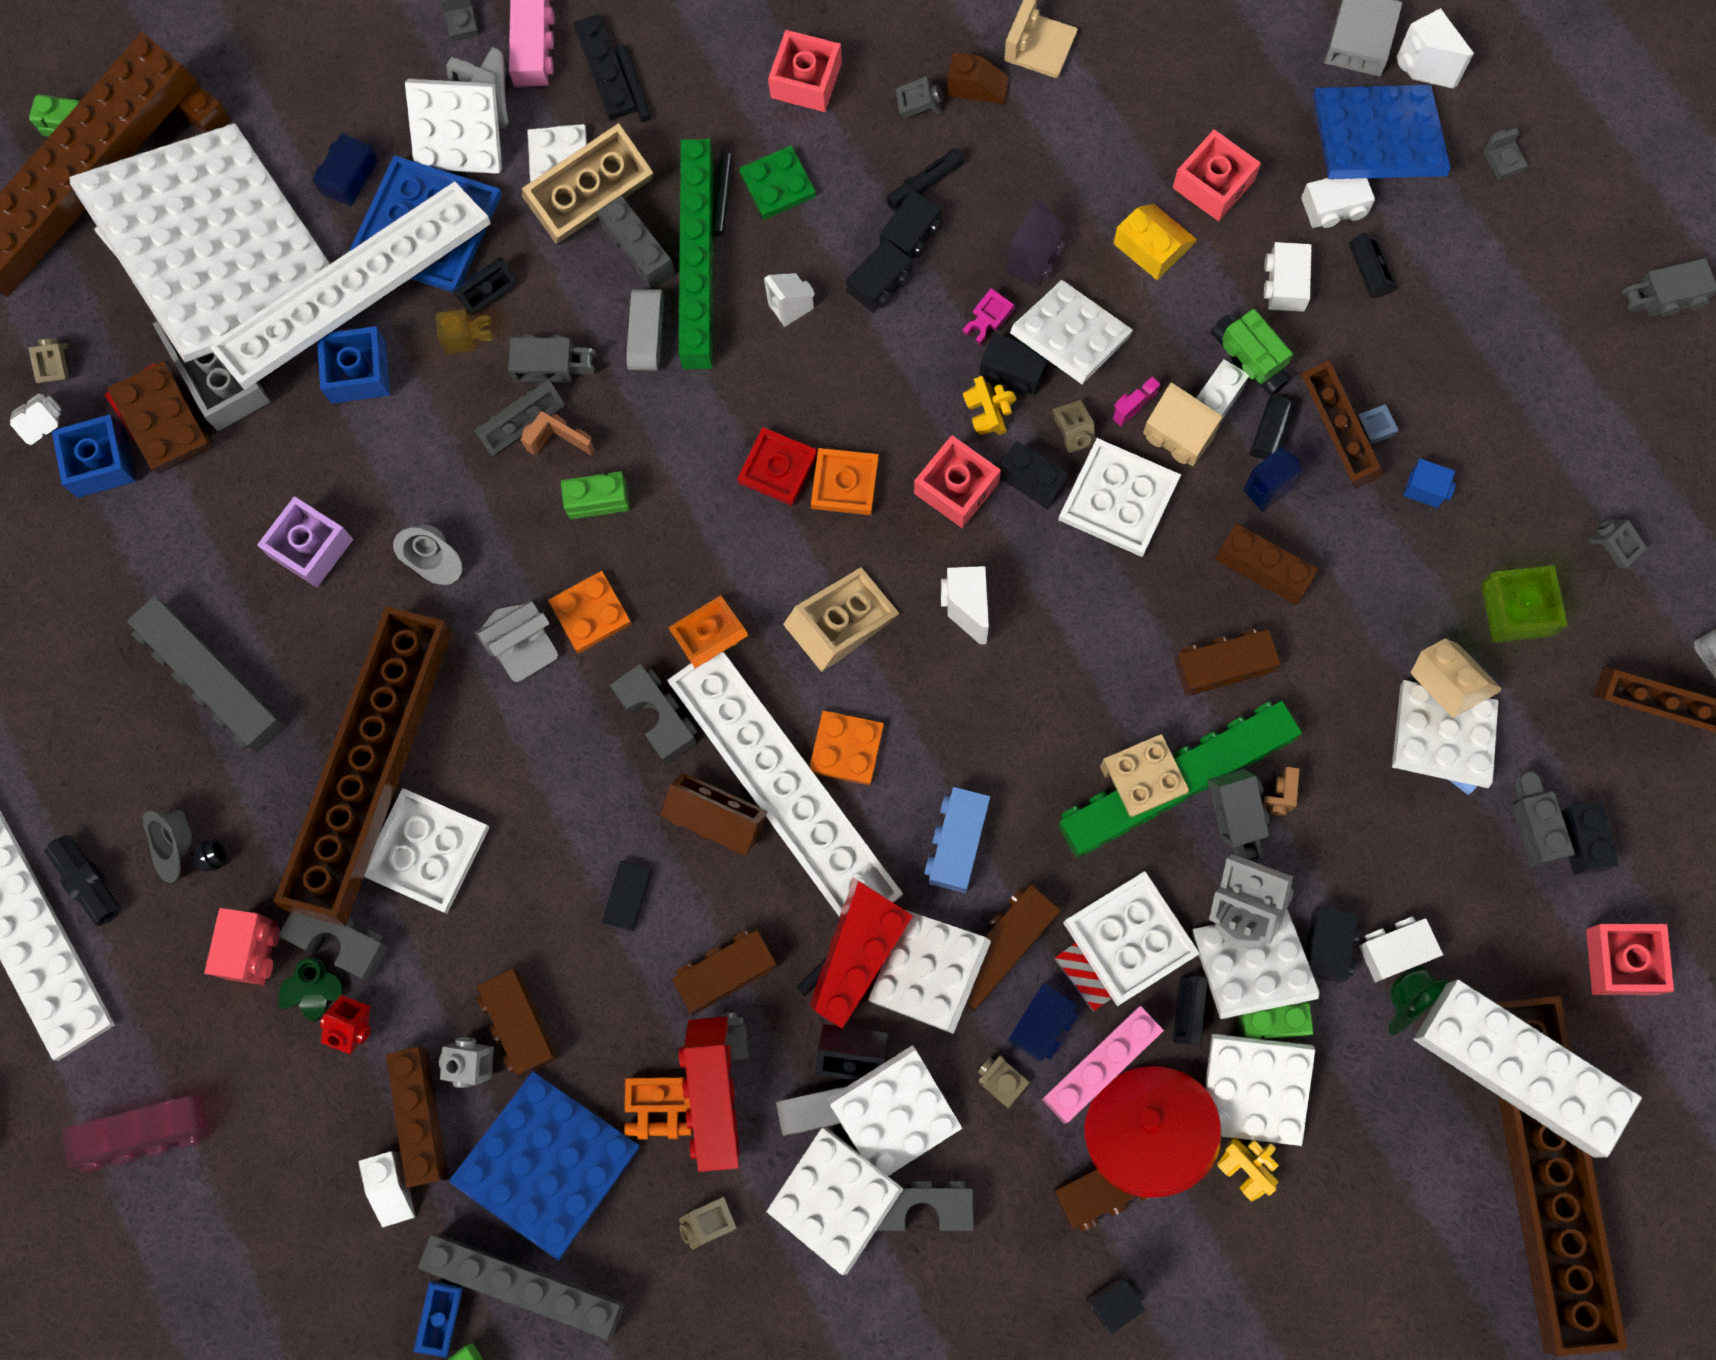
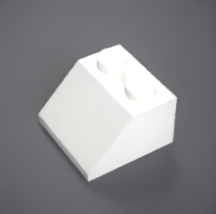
(1434, 51)
(966, 600)

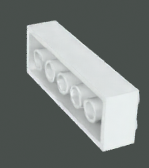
(1527, 1069)

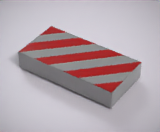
(1083, 977)

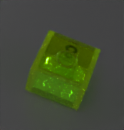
(1523, 604)

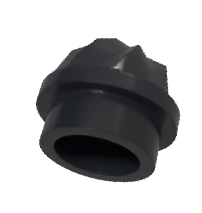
(209, 855)

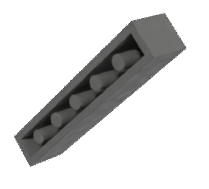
(205, 674)
(521, 1285)

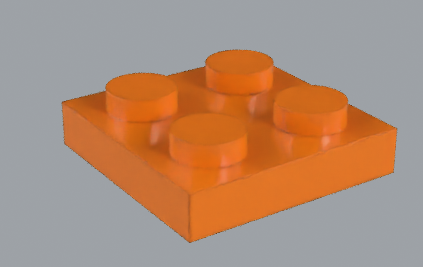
(844, 481)
(589, 612)
(708, 631)
(846, 747)

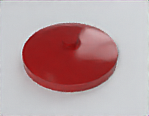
(1153, 1132)

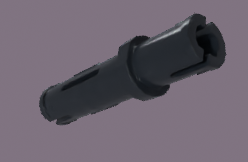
(926, 178)

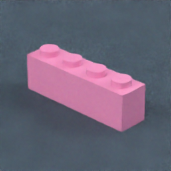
(530, 42)
(1102, 1065)

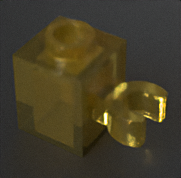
(457, 331)

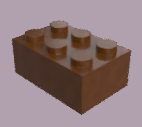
(160, 417)

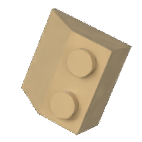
(1182, 425)
(1453, 677)

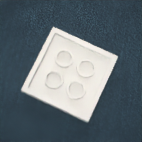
(454, 125)
(1071, 331)
(1119, 497)
(1444, 746)
(425, 850)
(1131, 938)
(930, 972)
(1255, 977)
(1260, 1087)
(895, 1112)
(834, 1201)

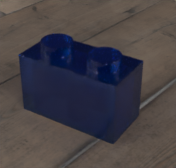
(345, 169)
(1272, 479)
(1043, 1023)

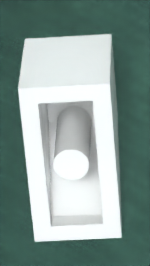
(788, 296)
(386, 1188)

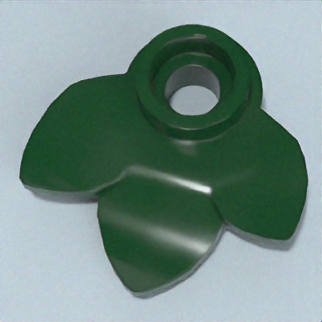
(310, 994)

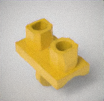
(983, 395)
(1260, 1179)

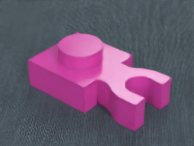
(990, 313)
(1130, 405)

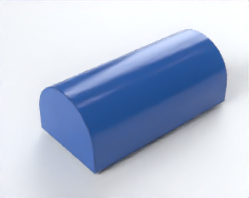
(438, 1318)

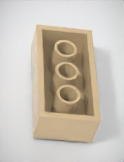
(586, 182)

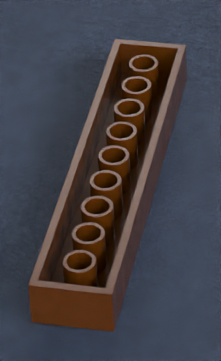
(99, 131)
(363, 767)
(1561, 1218)

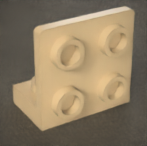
(1038, 41)
(1145, 775)

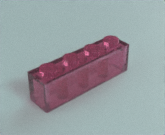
(136, 1132)

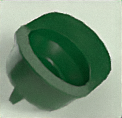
(1412, 996)

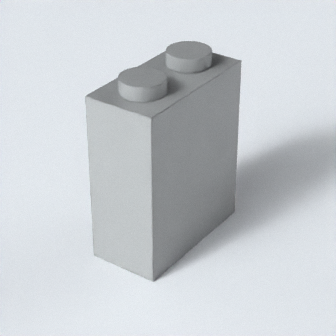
(1363, 35)

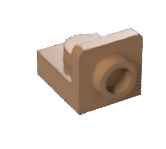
(1287, 788)

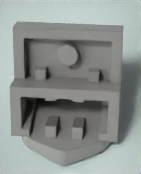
(491, 71)
(518, 639)
(1250, 903)

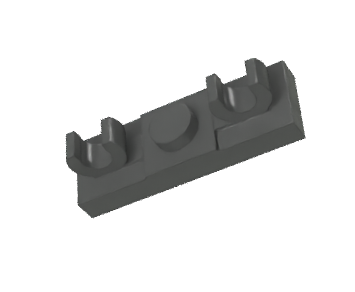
(512, 420)

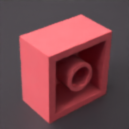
(805, 70)
(1216, 175)
(957, 481)
(242, 947)
(1629, 959)

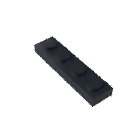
(604, 67)

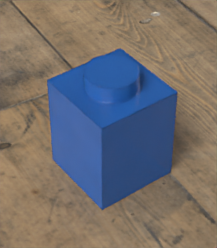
(1430, 483)

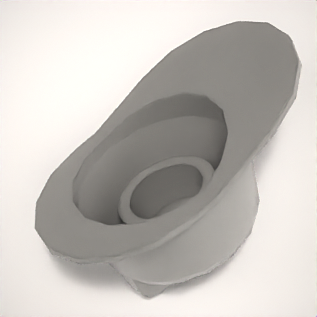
(428, 554)

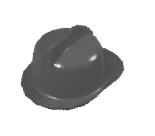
(168, 841)

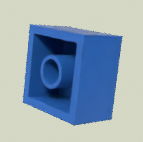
(353, 365)
(93, 456)

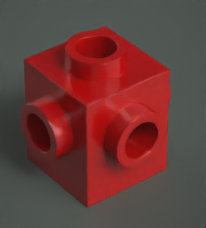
(345, 1024)

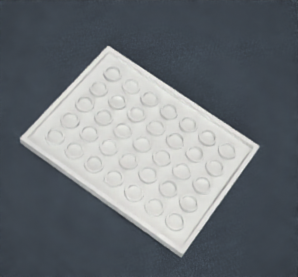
(200, 234)

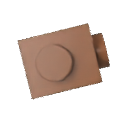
(538, 432)

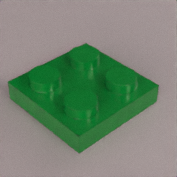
(777, 182)

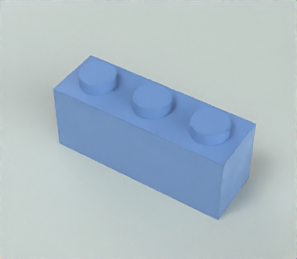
(957, 839)

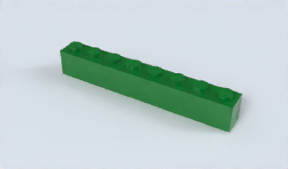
(696, 255)
(1216, 756)

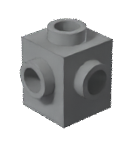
(466, 1062)

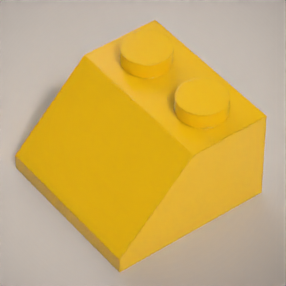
(1153, 239)

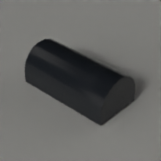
(1372, 265)
(485, 286)
(1273, 427)

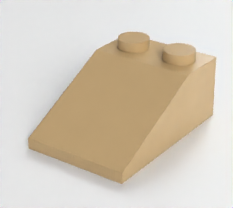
(840, 618)

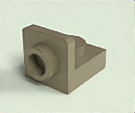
(49, 360)
(1075, 426)
(1002, 1080)
(706, 1223)

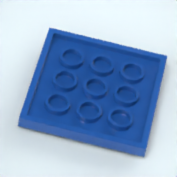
(1380, 132)
(408, 186)
(545, 1165)

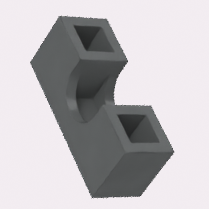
(642, 248)
(640, 691)
(358, 953)
(952, 1204)

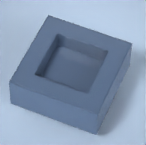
(1377, 424)

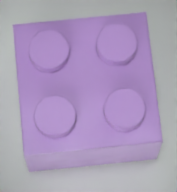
(305, 541)

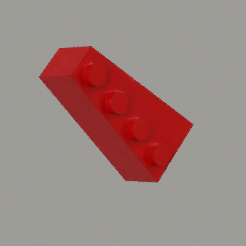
(857, 950)
(710, 1094)

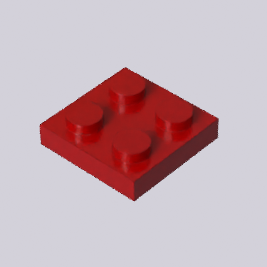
(777, 466)

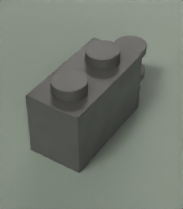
(1673, 289)
(547, 359)
(1240, 812)
(1540, 822)

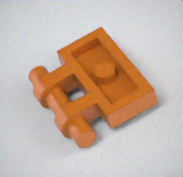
(656, 1095)

